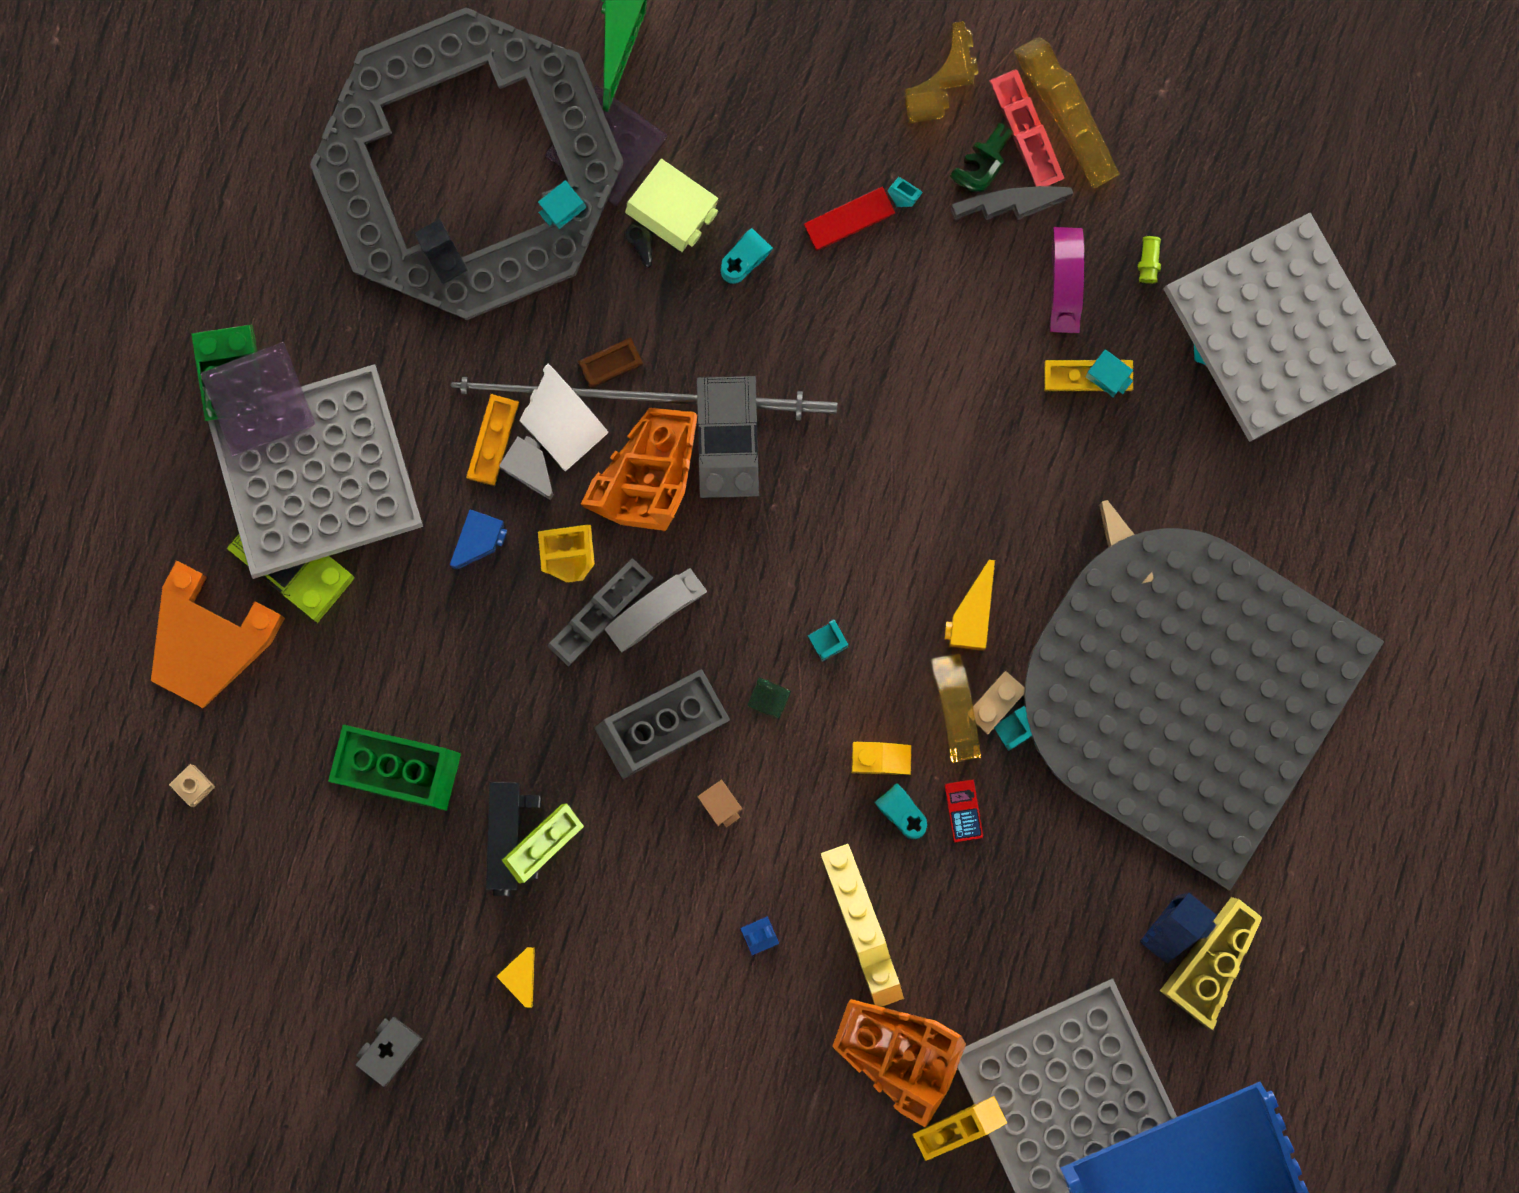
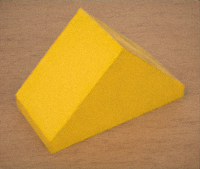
(520, 977)

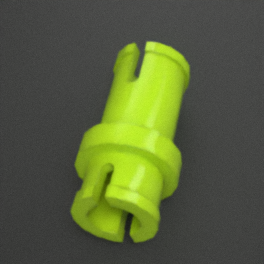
(1149, 262)

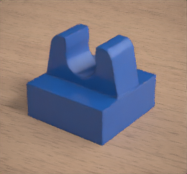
(759, 935)

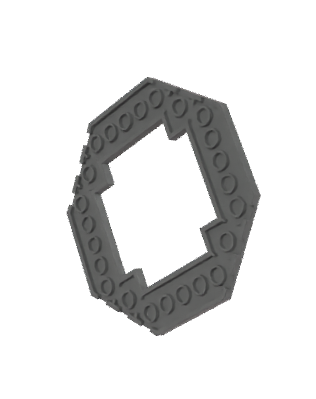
(426, 59)

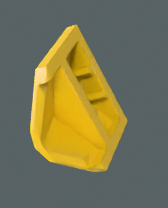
(567, 552)

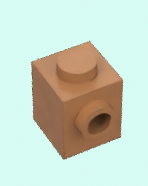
(720, 804)

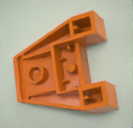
(200, 650)

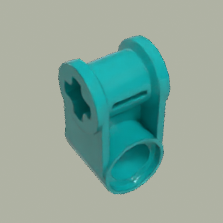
(748, 253)
(899, 808)

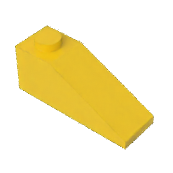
(971, 618)
(960, 1128)

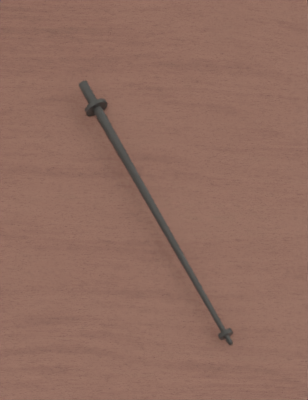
(761, 403)

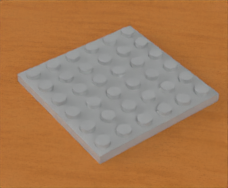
(1279, 326)
(323, 484)
(1065, 1086)

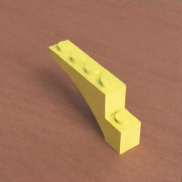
(862, 926)

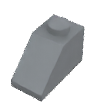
(528, 465)

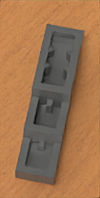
(1021, 200)
(600, 612)

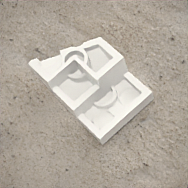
(561, 420)

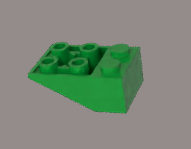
(218, 348)

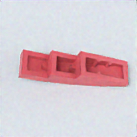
(1027, 129)

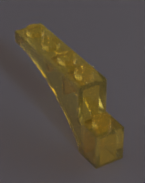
(1068, 109)

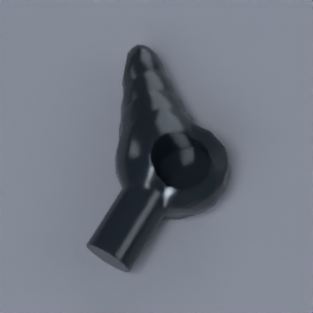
(642, 241)

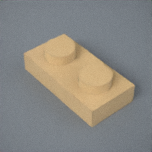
(997, 702)

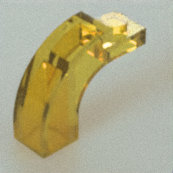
(956, 708)

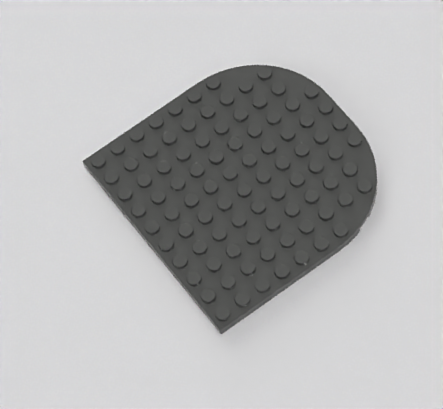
(1189, 692)

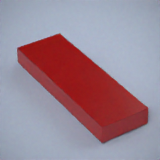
(849, 218)

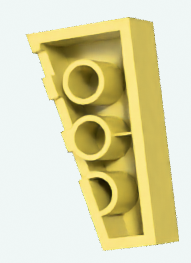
(1213, 963)

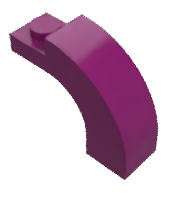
(1067, 279)

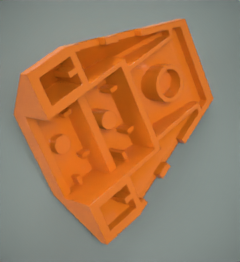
(648, 474)
(902, 1054)

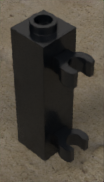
(503, 833)

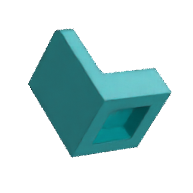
(828, 640)
(1014, 729)

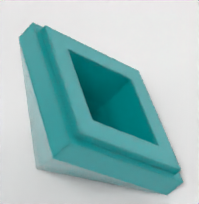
(904, 193)

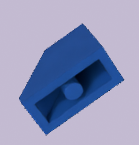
(478, 539)

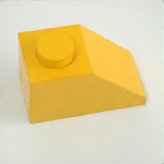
(881, 758)

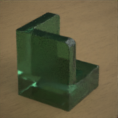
(769, 698)

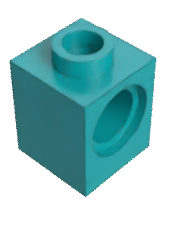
(561, 205)
(1110, 374)

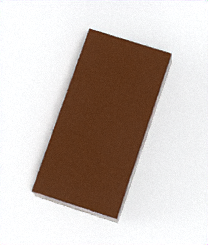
(610, 363)

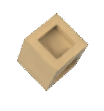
(192, 785)

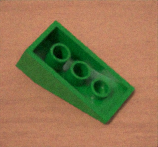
(621, 28)
(395, 767)

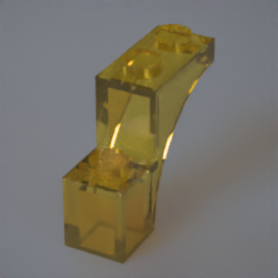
(926, 100)

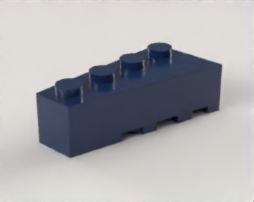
(1179, 927)

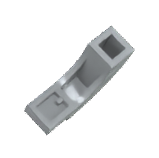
(654, 609)

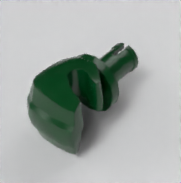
(987, 160)

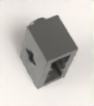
(385, 1068)

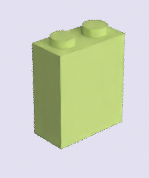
(672, 206)

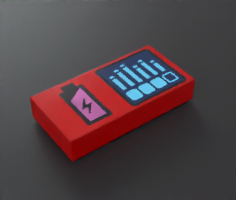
(963, 811)

